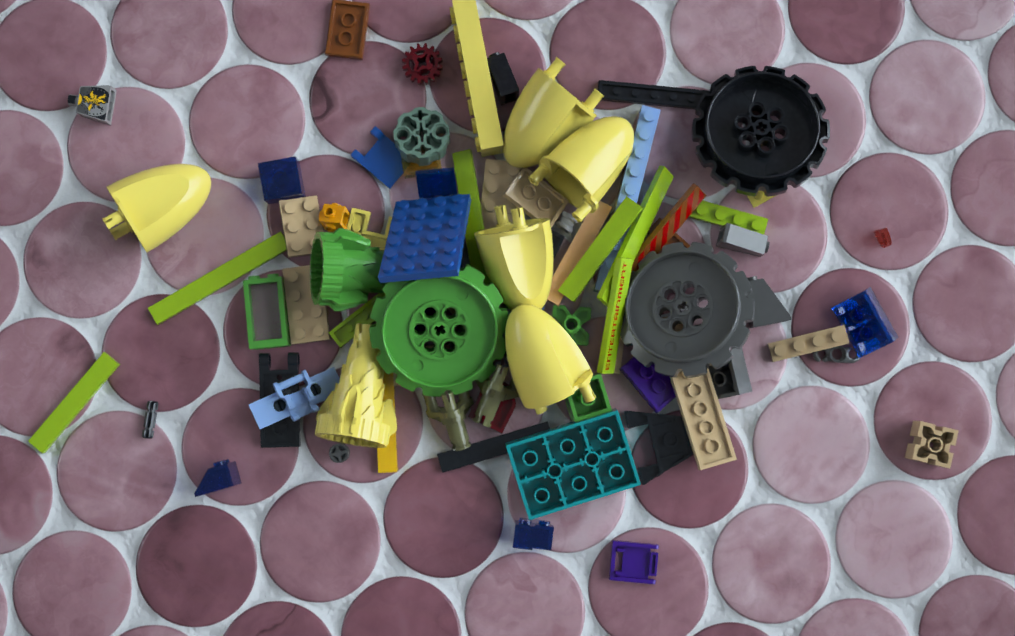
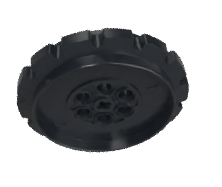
(748, 165)

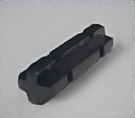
(150, 419)

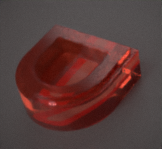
(883, 237)

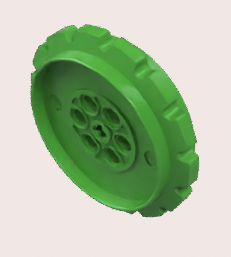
(438, 367)

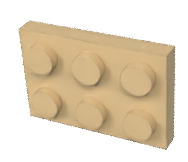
(538, 200)
(300, 224)

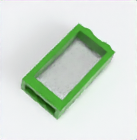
(266, 312)

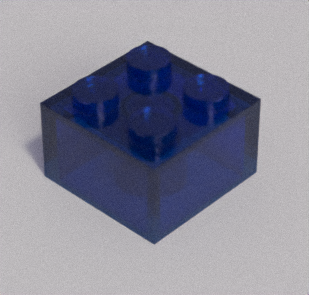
(281, 180)

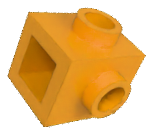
(334, 217)

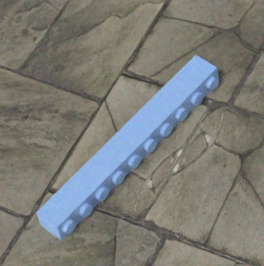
(633, 175)

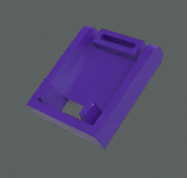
(636, 562)

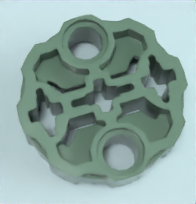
(411, 127)

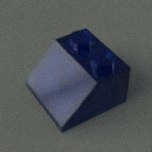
(436, 183)
(219, 477)

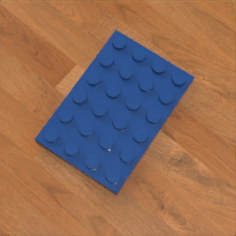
(425, 239)

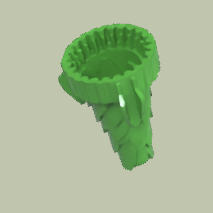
(343, 269)

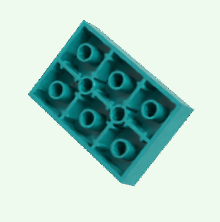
(572, 464)

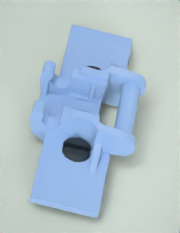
(298, 404)

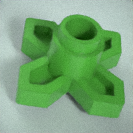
(578, 318)

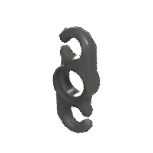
(844, 359)

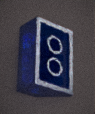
(865, 322)

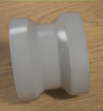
(566, 222)

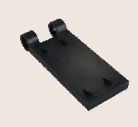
(284, 432)

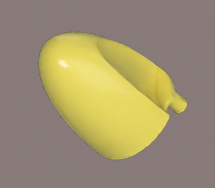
(544, 117)
(587, 163)
(157, 202)
(518, 257)
(544, 359)

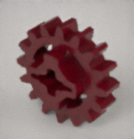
(426, 57)

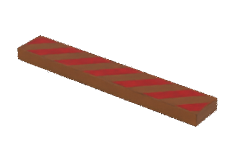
(670, 223)

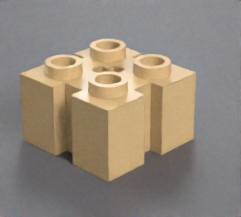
(940, 437)

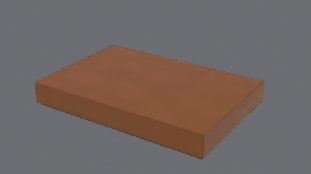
(347, 29)

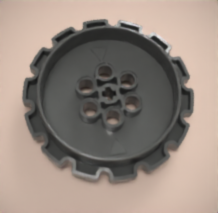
(694, 346)

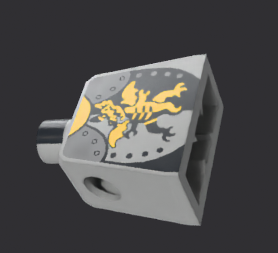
(94, 102)

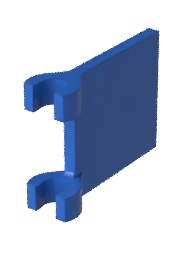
(382, 159)

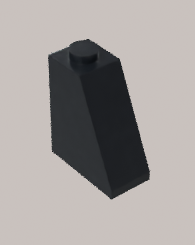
(503, 78)

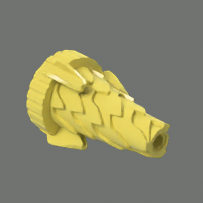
(355, 408)

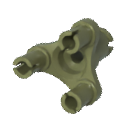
(493, 394)
(452, 416)

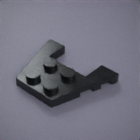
(668, 441)

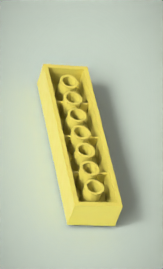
(476, 71)

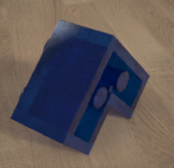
(532, 535)

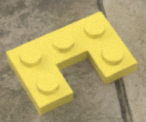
(359, 224)

